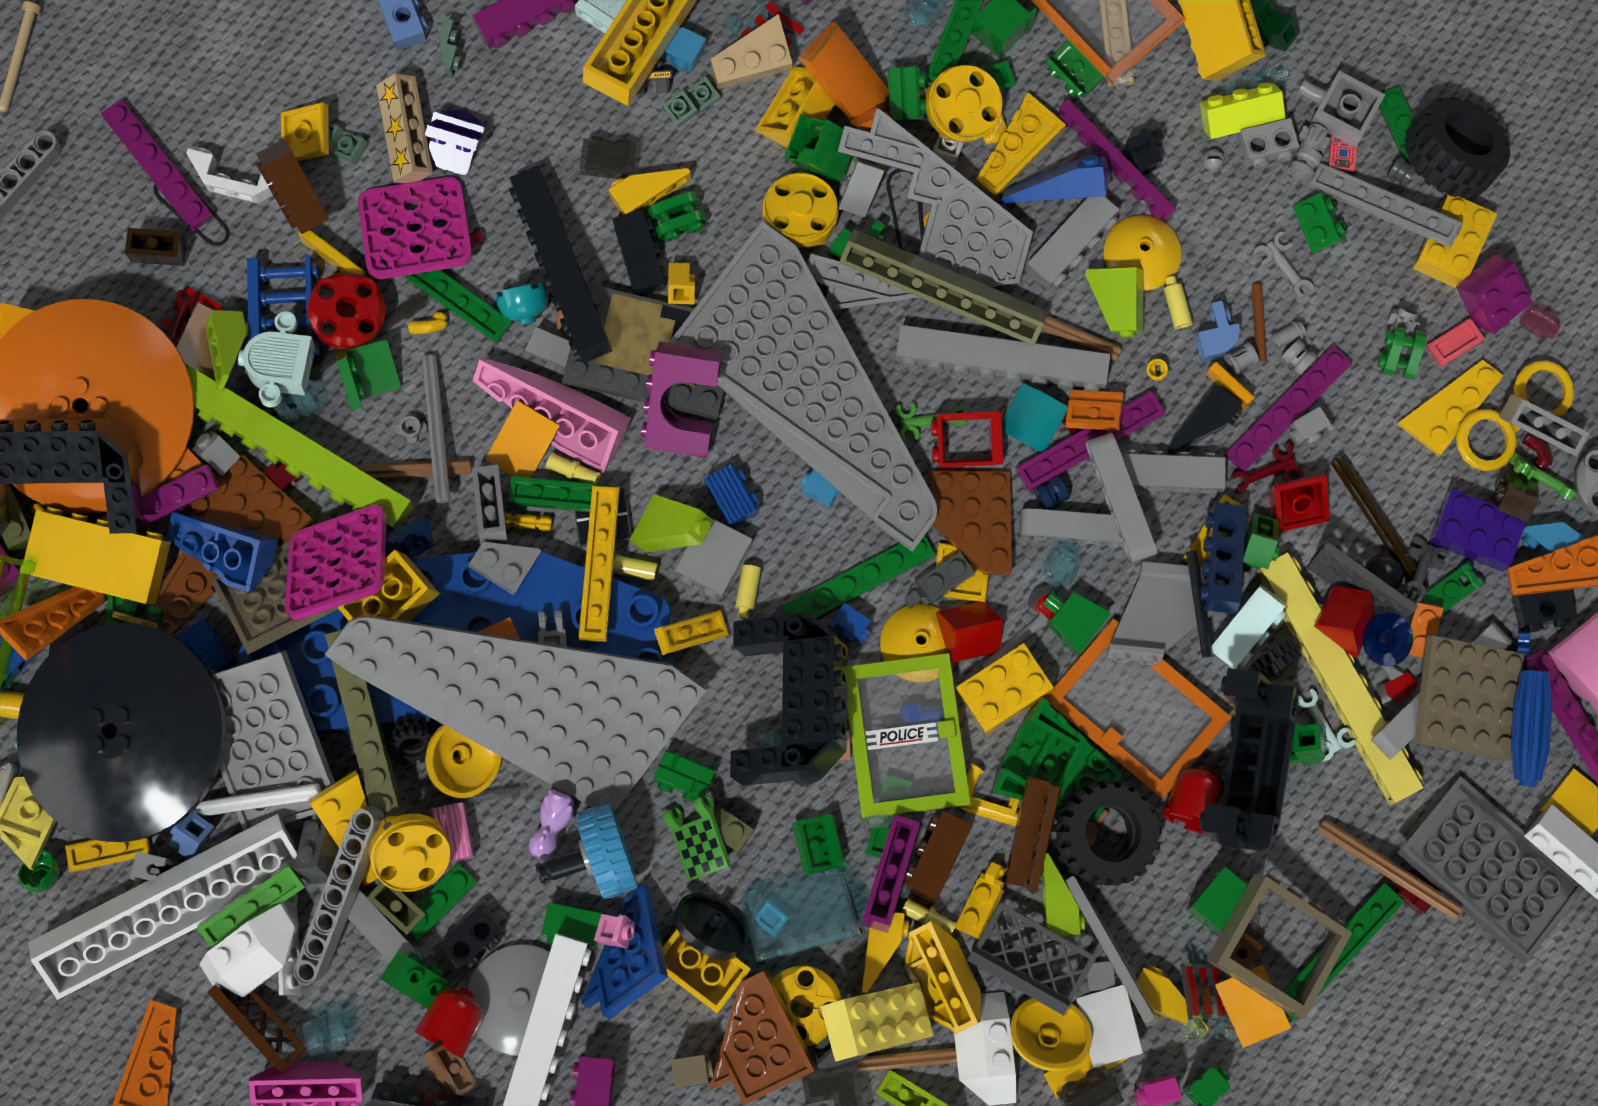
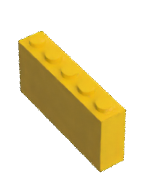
(1222, 36)
(93, 559)

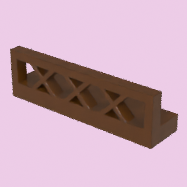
(1032, 833)
(255, 1034)

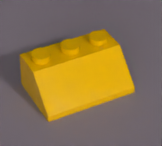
(796, 96)

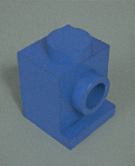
(851, 624)

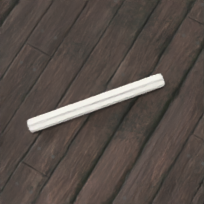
(257, 800)

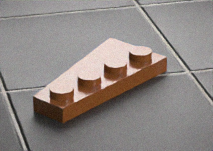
(183, 591)

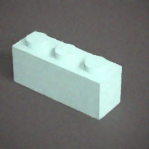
(1249, 627)

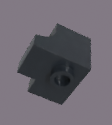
(1143, 151)

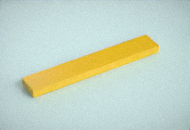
(599, 564)

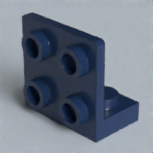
(410, 538)

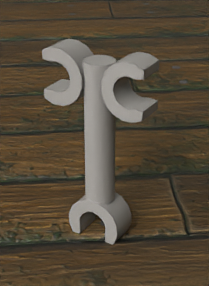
(1274, 250)

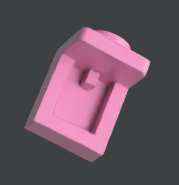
(615, 931)

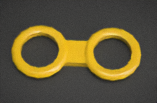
(1507, 428)

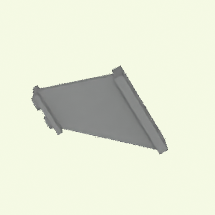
(1158, 613)

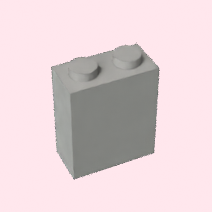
(715, 561)

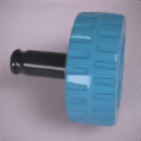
(600, 852)

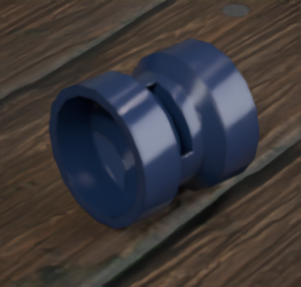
(1051, 493)

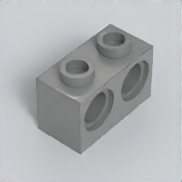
(1265, 137)

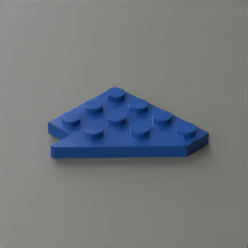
(629, 973)

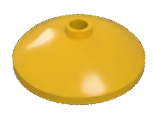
(1124, 250)
(903, 628)
(467, 773)
(1067, 1034)

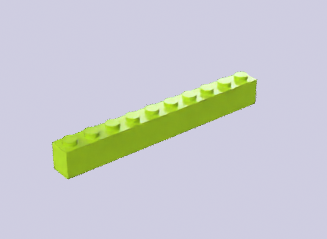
(295, 450)

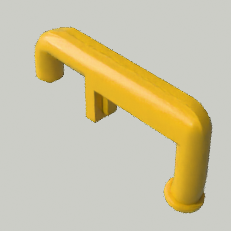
(988, 809)

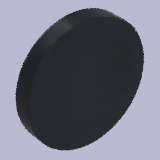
(711, 926)

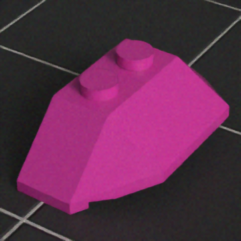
(307, 1085)

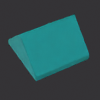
(1033, 418)

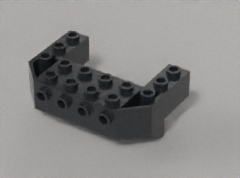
(74, 453)
(811, 700)
(1258, 707)

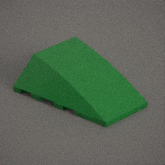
(1052, 751)

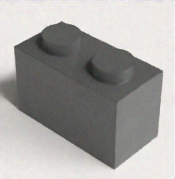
(315, 853)

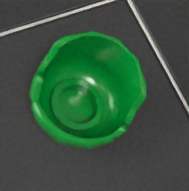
(43, 876)

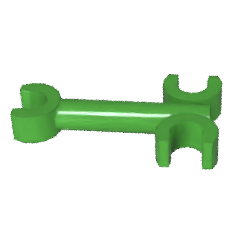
(909, 422)
(1525, 467)

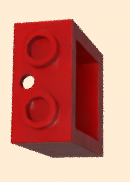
(995, 439)

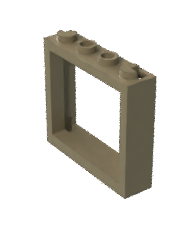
(1240, 919)

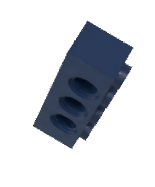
(1232, 521)

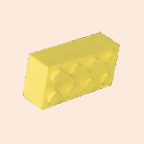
(876, 1021)

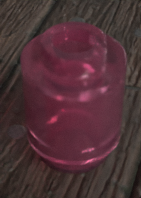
(1540, 323)

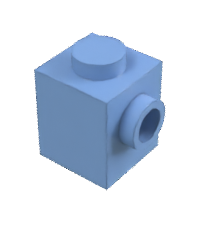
(190, 835)

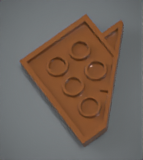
(251, 503)
(975, 516)
(760, 1043)

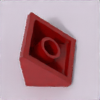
(1300, 502)
(1345, 617)
(970, 631)

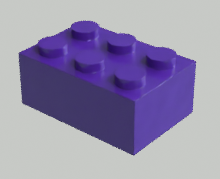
(1477, 530)

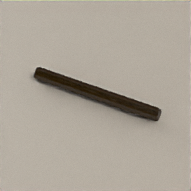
(1375, 517)

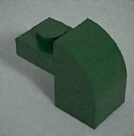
(1274, 26)

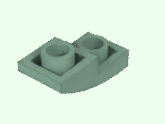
(449, 51)
(692, 102)
(345, 145)

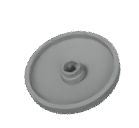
(507, 992)

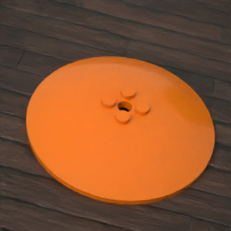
(122, 371)

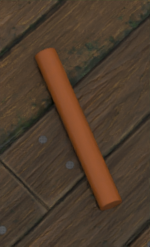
(1259, 327)

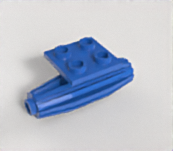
(1531, 727)

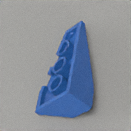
(1075, 179)
(230, 552)

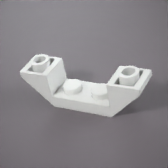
(222, 184)

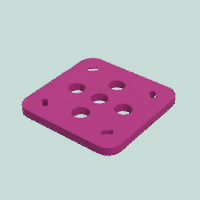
(392, 214)
(314, 547)

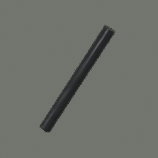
(1201, 617)

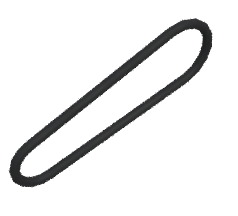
(894, 213)
(197, 231)

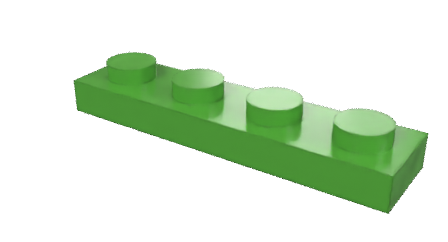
(251, 904)

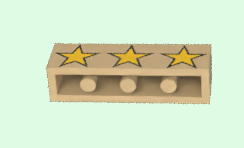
(404, 128)

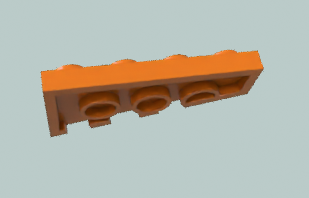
(1561, 570)
(47, 620)
(150, 1061)

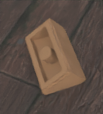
(450, 1071)

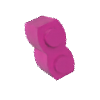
(1157, 1091)

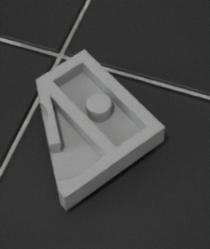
(504, 563)

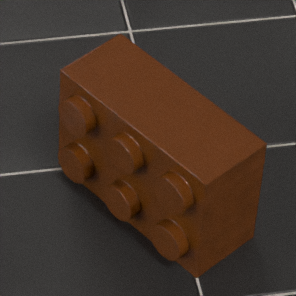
(290, 187)
(937, 856)

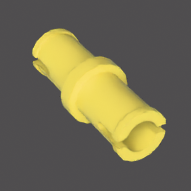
(572, 470)
(925, 915)

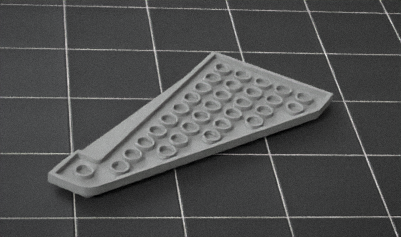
(805, 382)
(551, 709)

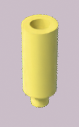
(1177, 304)
(635, 568)
(747, 590)

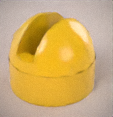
(1151, 369)

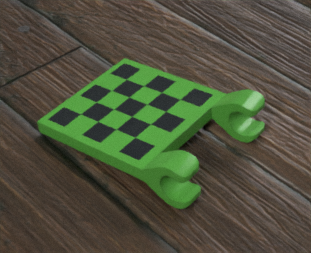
(698, 841)

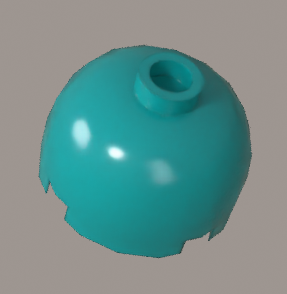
(523, 302)

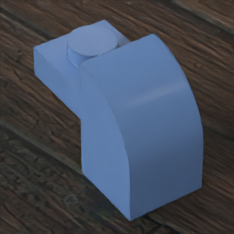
(1219, 341)

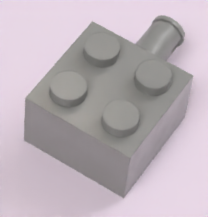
(1344, 107)

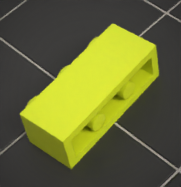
(1242, 110)

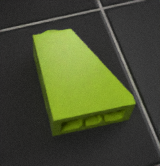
(1120, 298)
(670, 526)

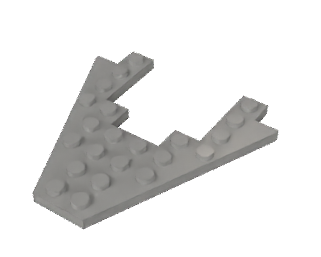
(962, 231)

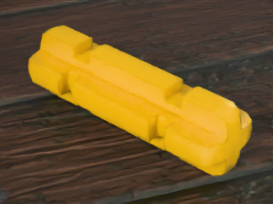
(528, 522)

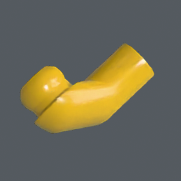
(996, 133)
(428, 326)

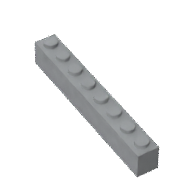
(1002, 358)

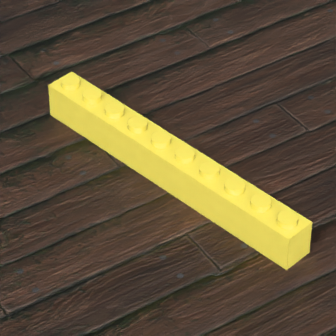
(1339, 679)

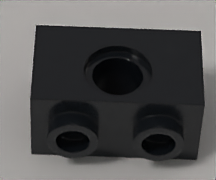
(1530, 617)

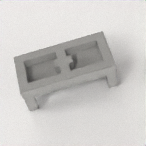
(859, 186)
(148, 866)

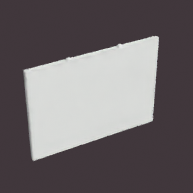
(1111, 1025)

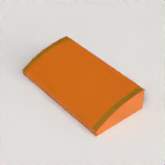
(844, 73)

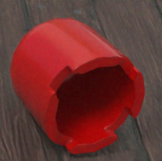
(1190, 794)
(451, 1019)

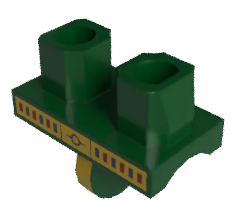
(128, 612)

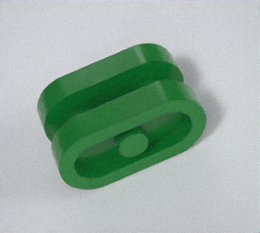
(672, 228)
(1395, 341)

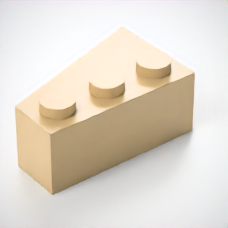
(753, 56)

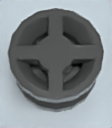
(1401, 171)

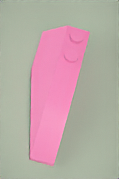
(587, 427)

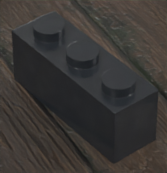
(640, 253)

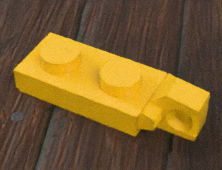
(982, 902)

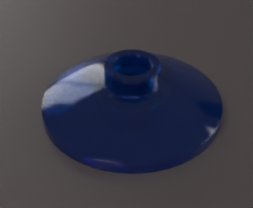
(1398, 639)

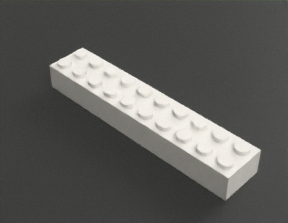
(160, 908)

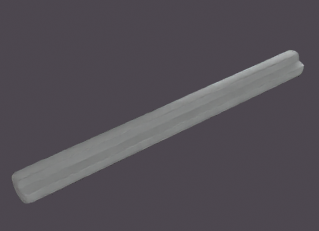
(436, 429)

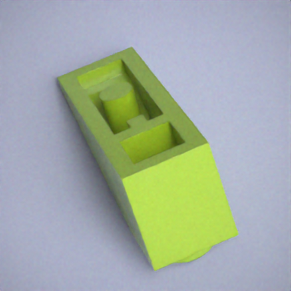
(225, 337)
(1060, 907)
(904, 1093)

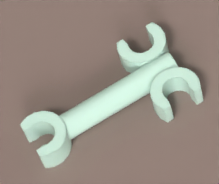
(1332, 743)

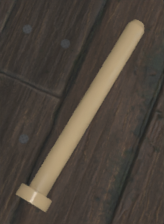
(18, 54)

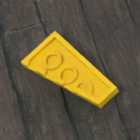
(1024, 140)
(1439, 418)
(335, 808)

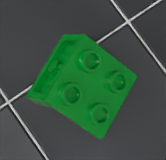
(367, 371)

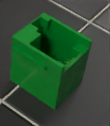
(1002, 25)
(816, 147)
(1217, 900)

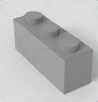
(1544, 425)
(489, 504)

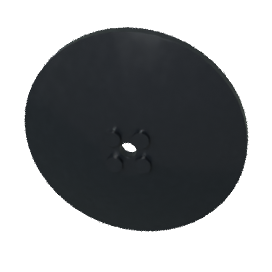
(164, 743)

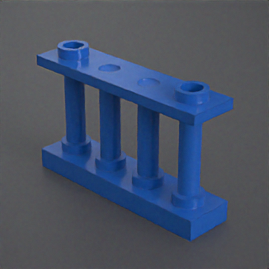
(258, 299)

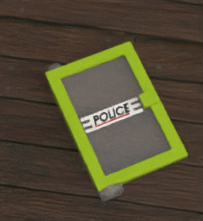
(905, 737)

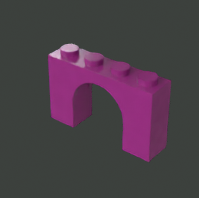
(663, 427)

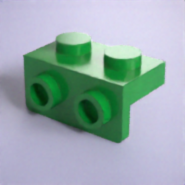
(1075, 70)
(1320, 222)
(818, 844)

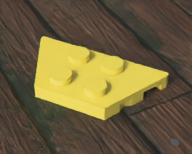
(24, 823)

